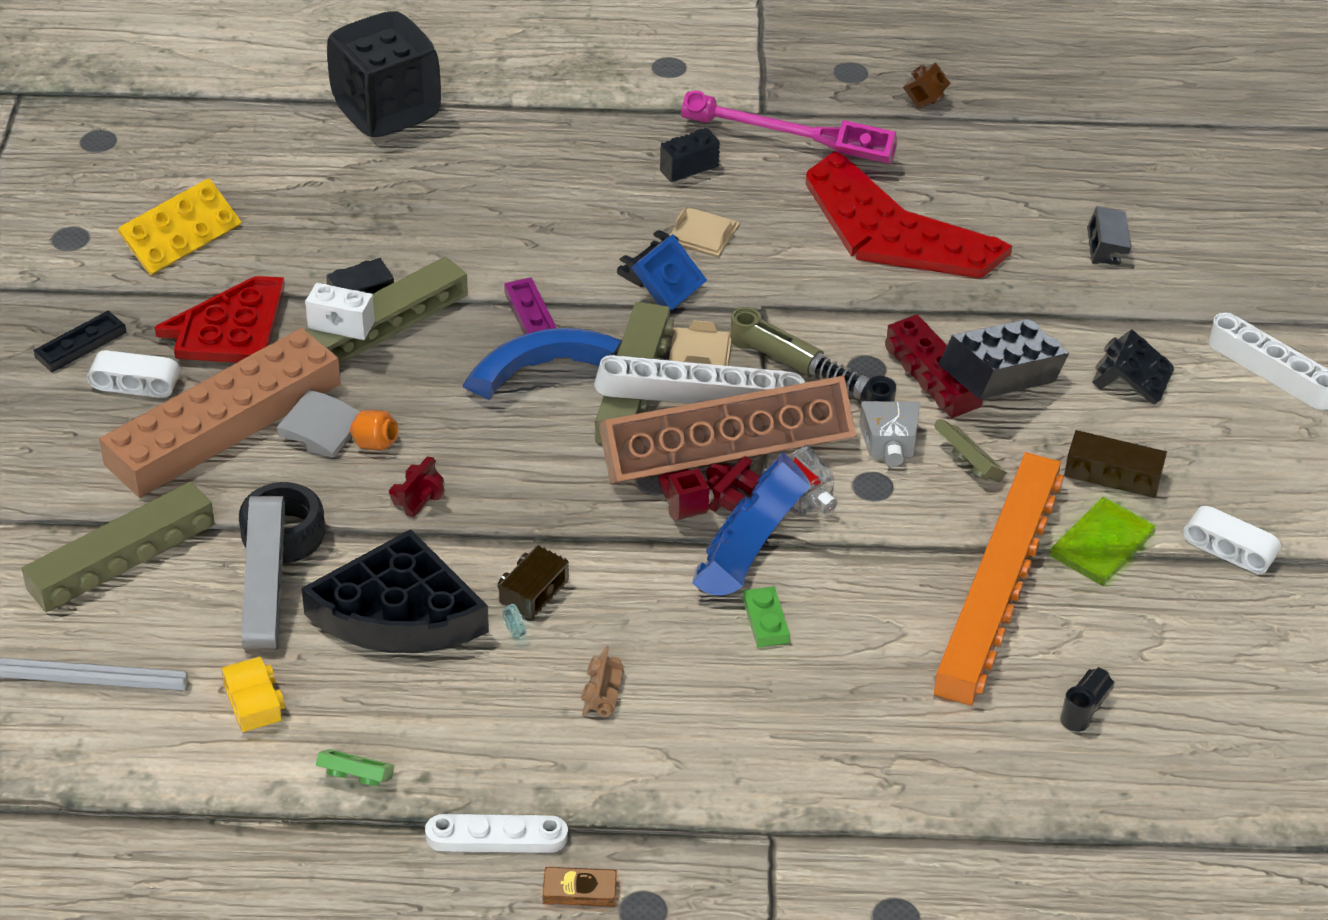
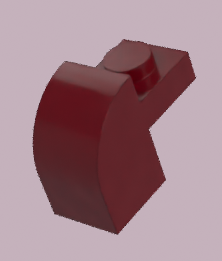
(685, 493)

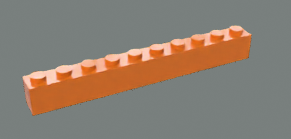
(998, 580)

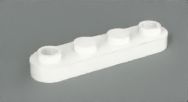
(496, 833)

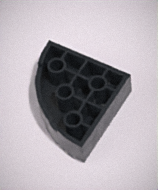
(397, 600)

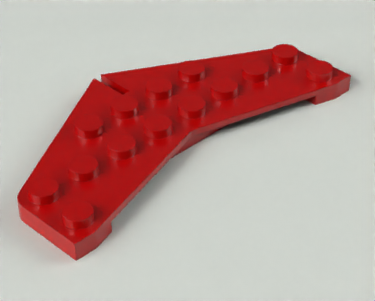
(887, 234)

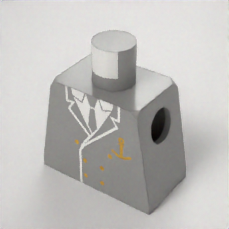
(889, 429)

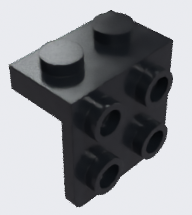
(1137, 364)

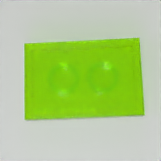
(1102, 541)

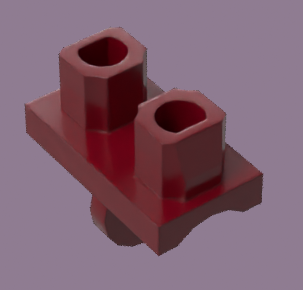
(727, 481)
(421, 484)

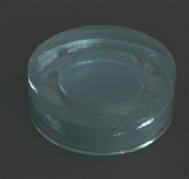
(513, 621)

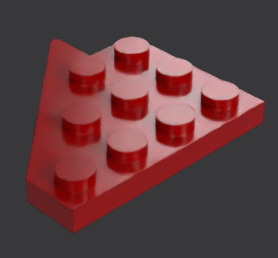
(227, 324)

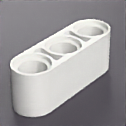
(133, 374)
(1232, 539)

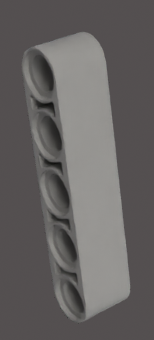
(263, 572)

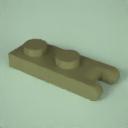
(967, 450)

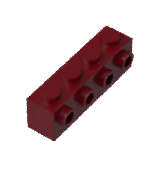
(919, 353)

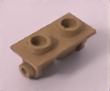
(596, 693)

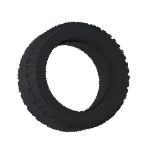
(299, 502)

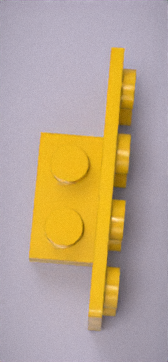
(179, 226)

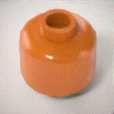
(374, 430)

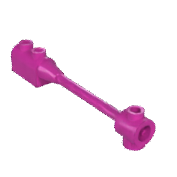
(848, 139)

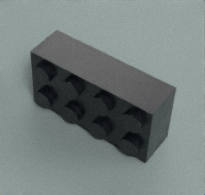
(1003, 358)

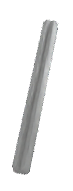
(93, 674)

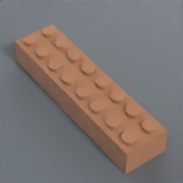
(218, 412)
(726, 429)

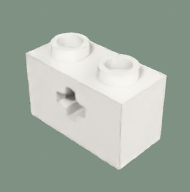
(340, 311)

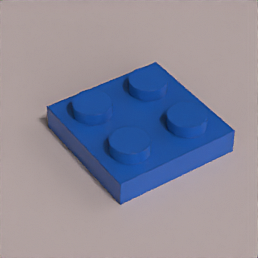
(669, 273)

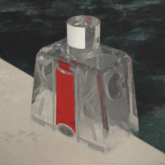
(820, 479)

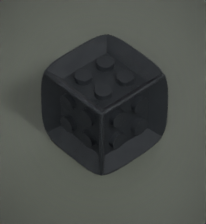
(384, 73)

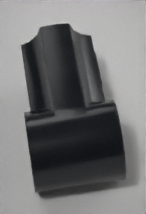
(1085, 699)

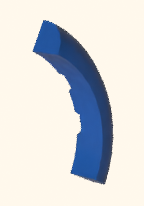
(535, 349)
(749, 527)

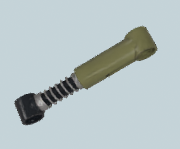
(753, 332)

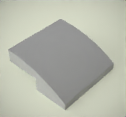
(319, 423)

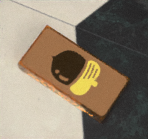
(579, 886)

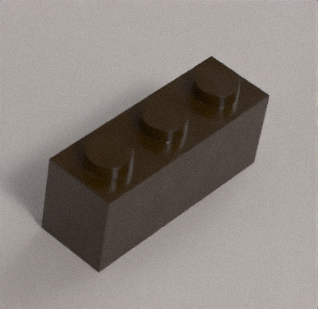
(1115, 463)

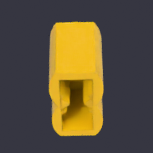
(252, 693)

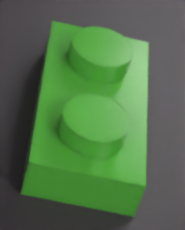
(766, 616)
(340, 764)

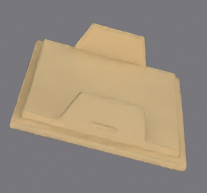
(704, 231)
(700, 344)

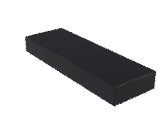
(79, 341)

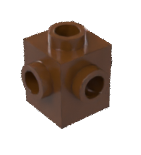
(926, 85)

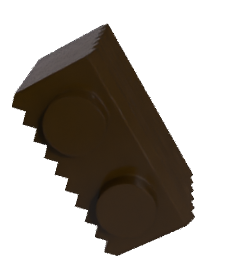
(533, 581)

